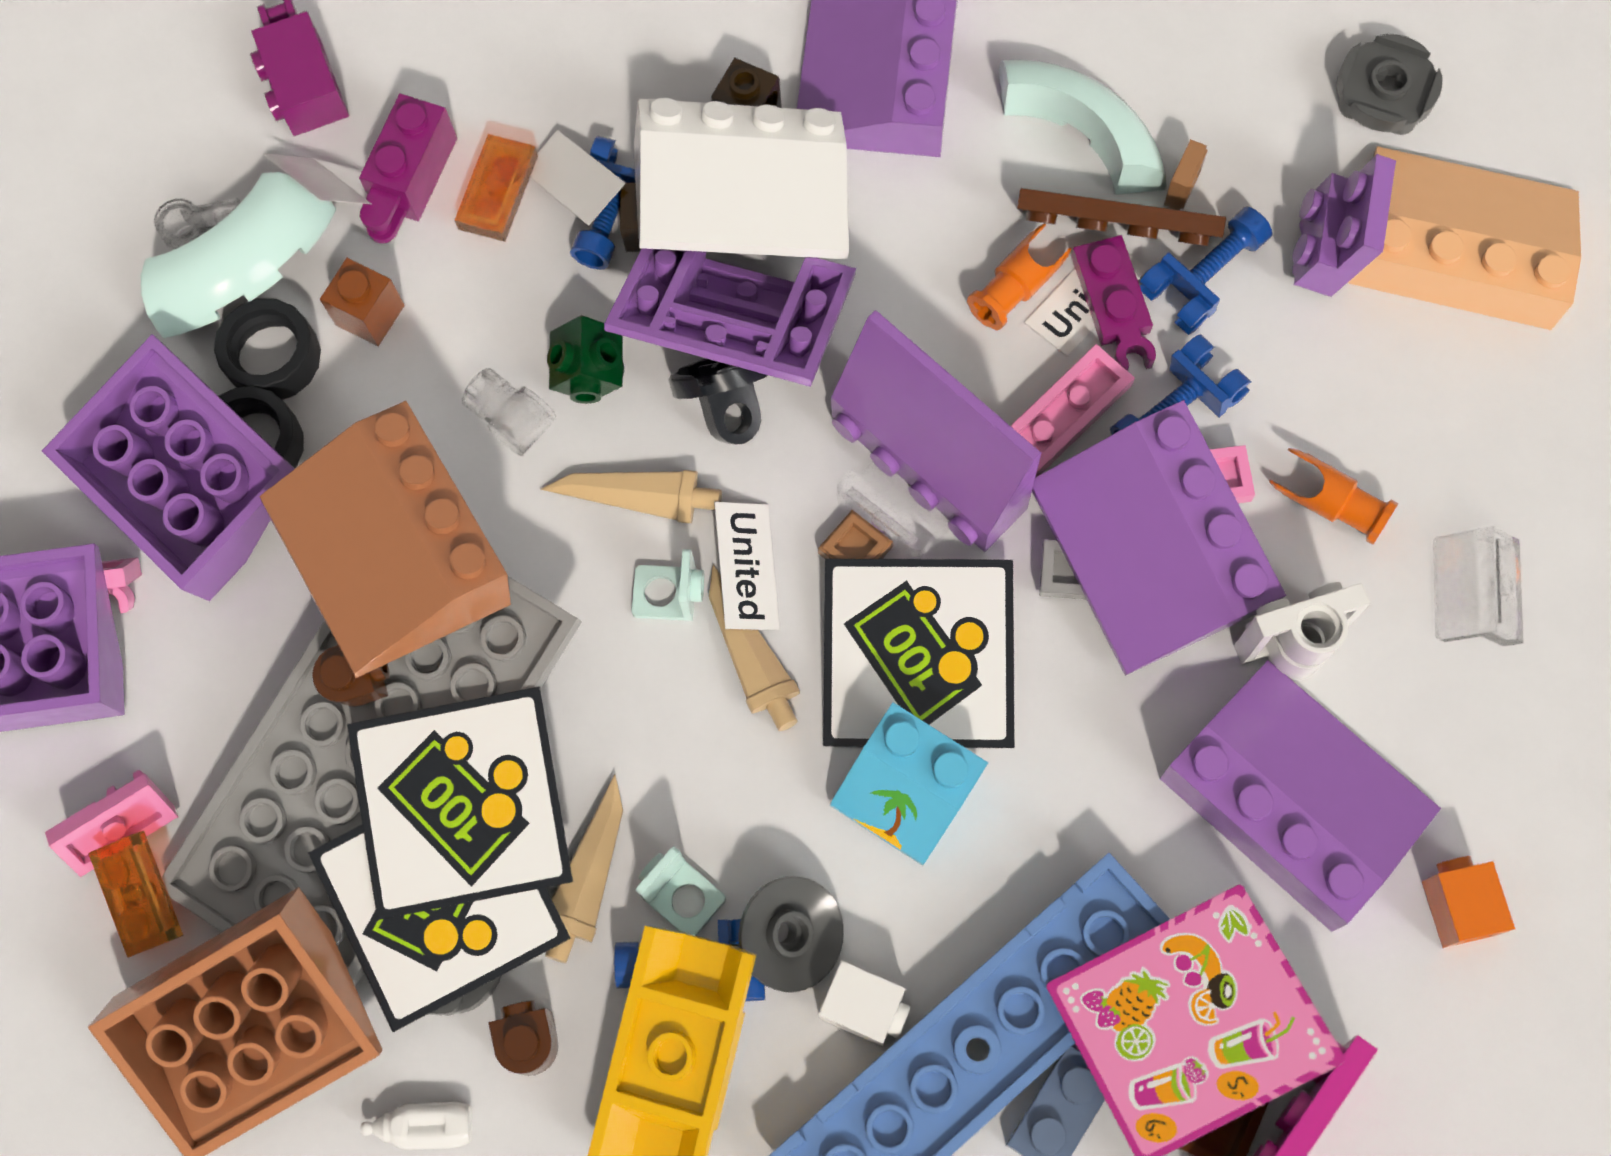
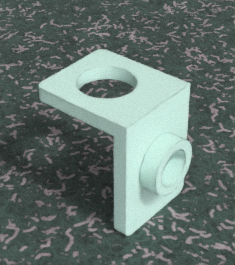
(688, 586)
(668, 874)

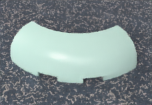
(1095, 110)
(234, 256)

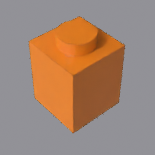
(1467, 902)

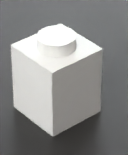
(865, 1004)

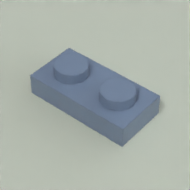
(1059, 1110)

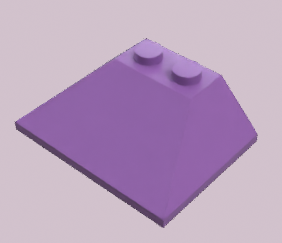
(733, 312)

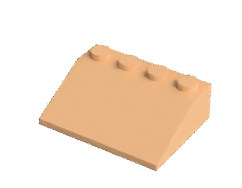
(1478, 241)

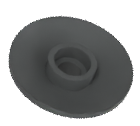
(812, 936)

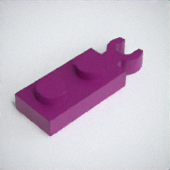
(1115, 298)

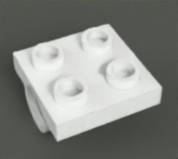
(1302, 634)

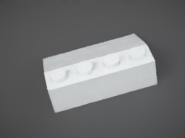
(741, 179)

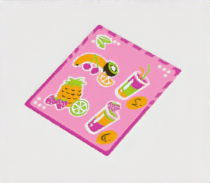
(1194, 1024)

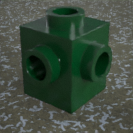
(585, 360)

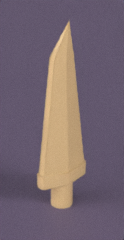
(654, 493)
(757, 667)
(581, 899)

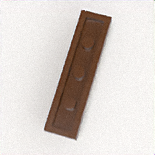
(1141, 219)

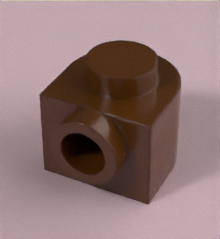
(338, 684)
(524, 1038)

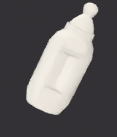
(424, 1125)

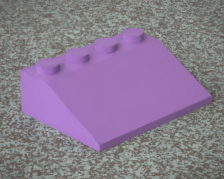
(882, 70)
(933, 434)
(172, 468)
(1156, 538)
(57, 640)
(1301, 796)

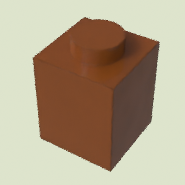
(362, 301)

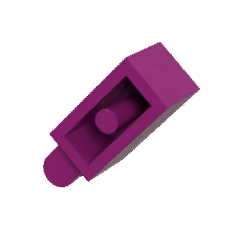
(297, 69)
(405, 165)

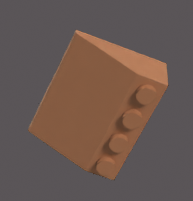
(385, 541)
(239, 1026)

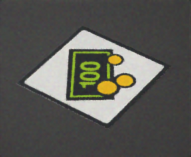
(919, 637)
(459, 803)
(432, 954)

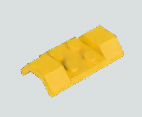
(673, 1047)

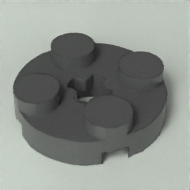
(1385, 109)

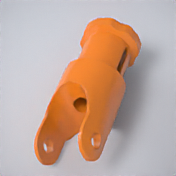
(1014, 281)
(1343, 500)

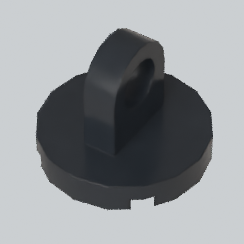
(718, 388)

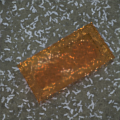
(496, 187)
(135, 894)

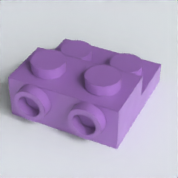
(1343, 226)

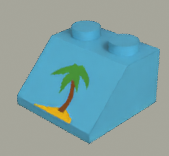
(908, 783)

